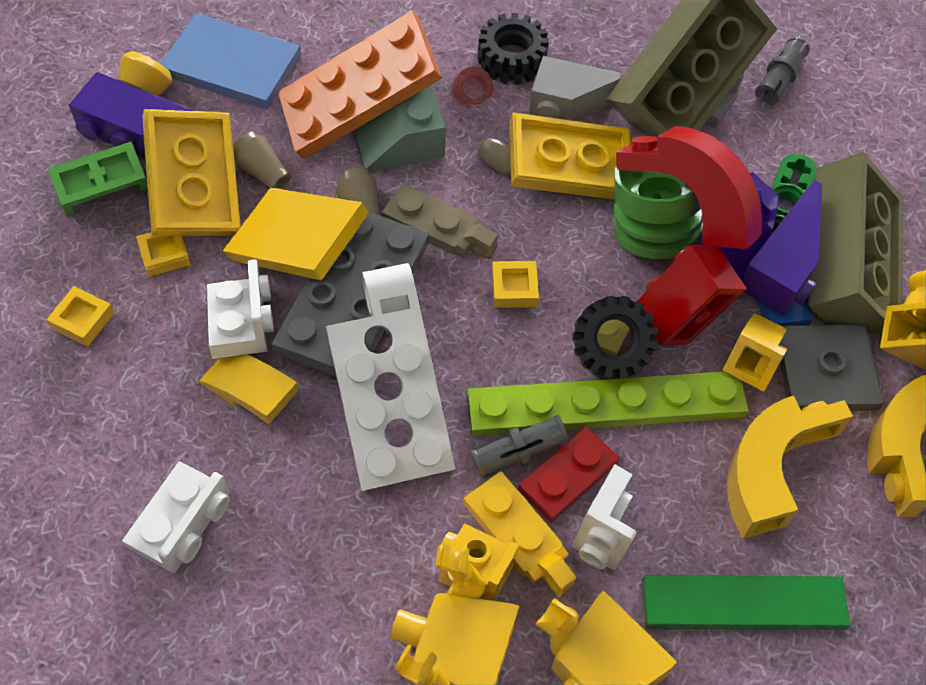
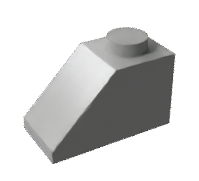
(570, 89)

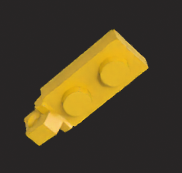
(509, 517)

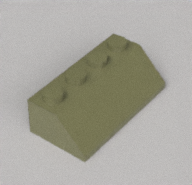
(691, 64)
(858, 245)

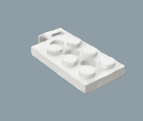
(396, 308)

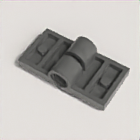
(341, 292)

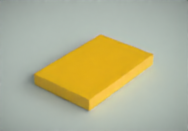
(564, 155)
(190, 173)
(296, 232)

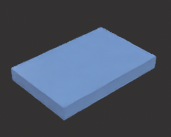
(231, 60)

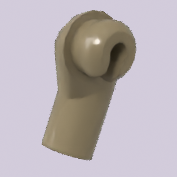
(496, 155)

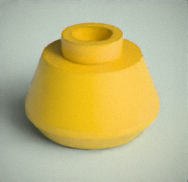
(144, 73)

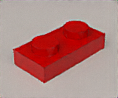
(568, 474)

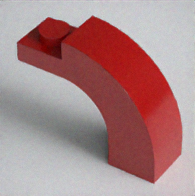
(714, 175)

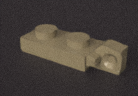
(447, 225)

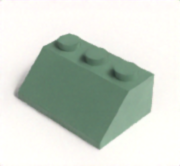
(403, 134)

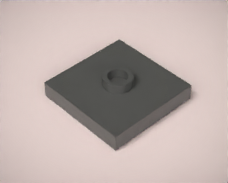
(830, 366)

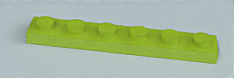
(607, 402)

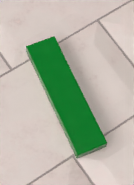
(745, 602)

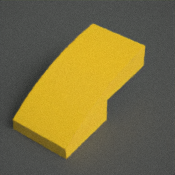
(251, 385)

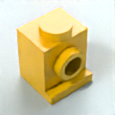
(757, 352)
(487, 554)

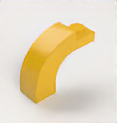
(896, 449)
(755, 475)

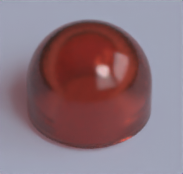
(472, 73)

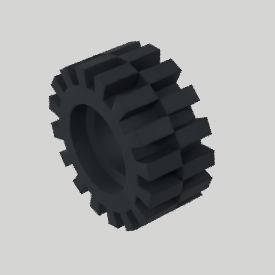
(513, 32)
(642, 331)

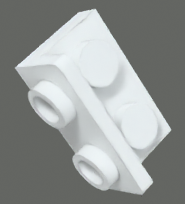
(238, 315)
(177, 516)
(602, 536)

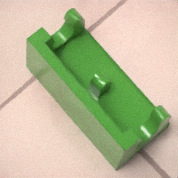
(97, 176)

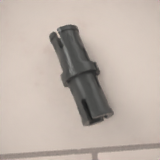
(782, 70)
(520, 446)

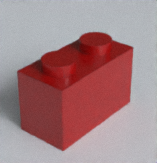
(691, 294)

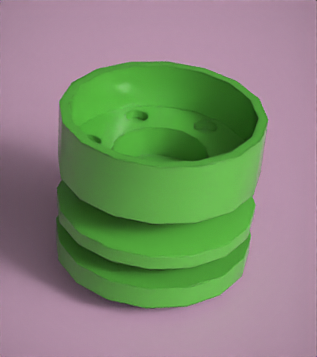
(655, 214)

